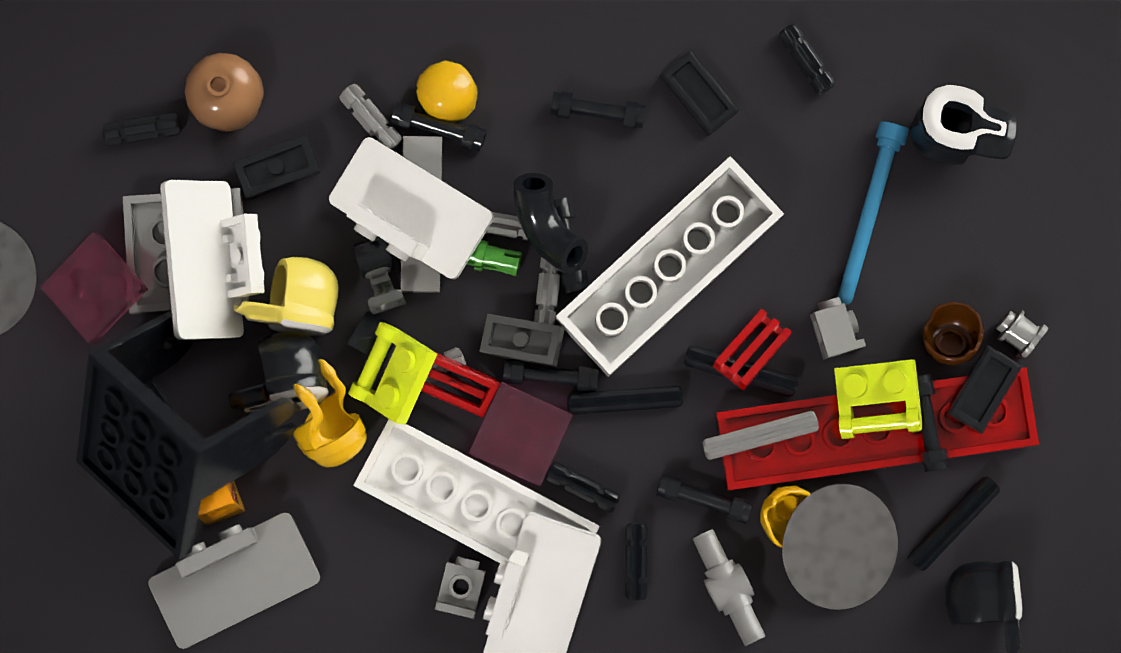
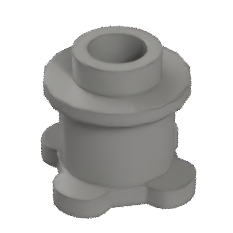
(1020, 332)

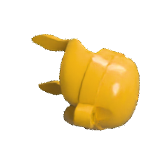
(329, 432)

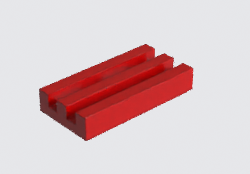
(770, 327)
(468, 372)

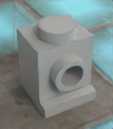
(835, 328)
(455, 603)

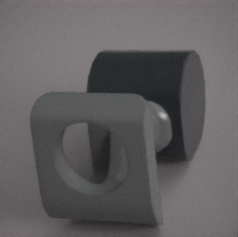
(375, 265)

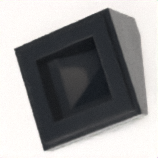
(365, 336)

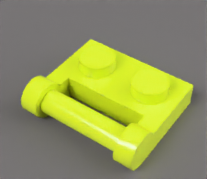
(402, 377)
(878, 385)

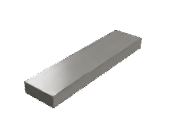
(427, 154)

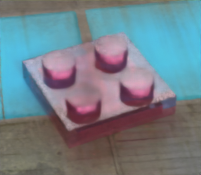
(94, 288)
(520, 434)

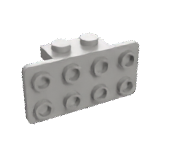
(233, 579)

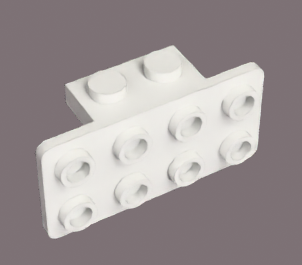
(410, 209)
(209, 258)
(541, 588)

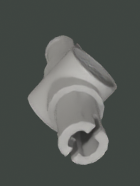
(729, 587)

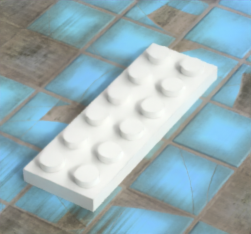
(454, 492)

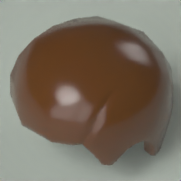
(953, 333)

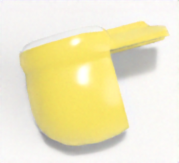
(300, 298)

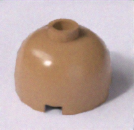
(224, 92)

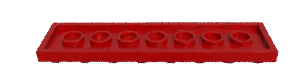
(828, 454)

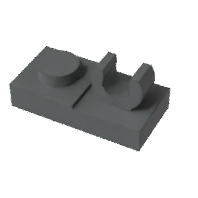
(522, 340)

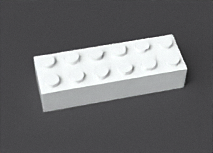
(669, 266)

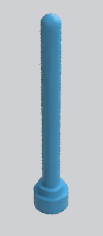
(890, 139)

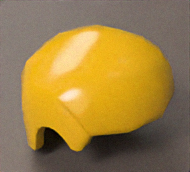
(447, 91)
(778, 509)

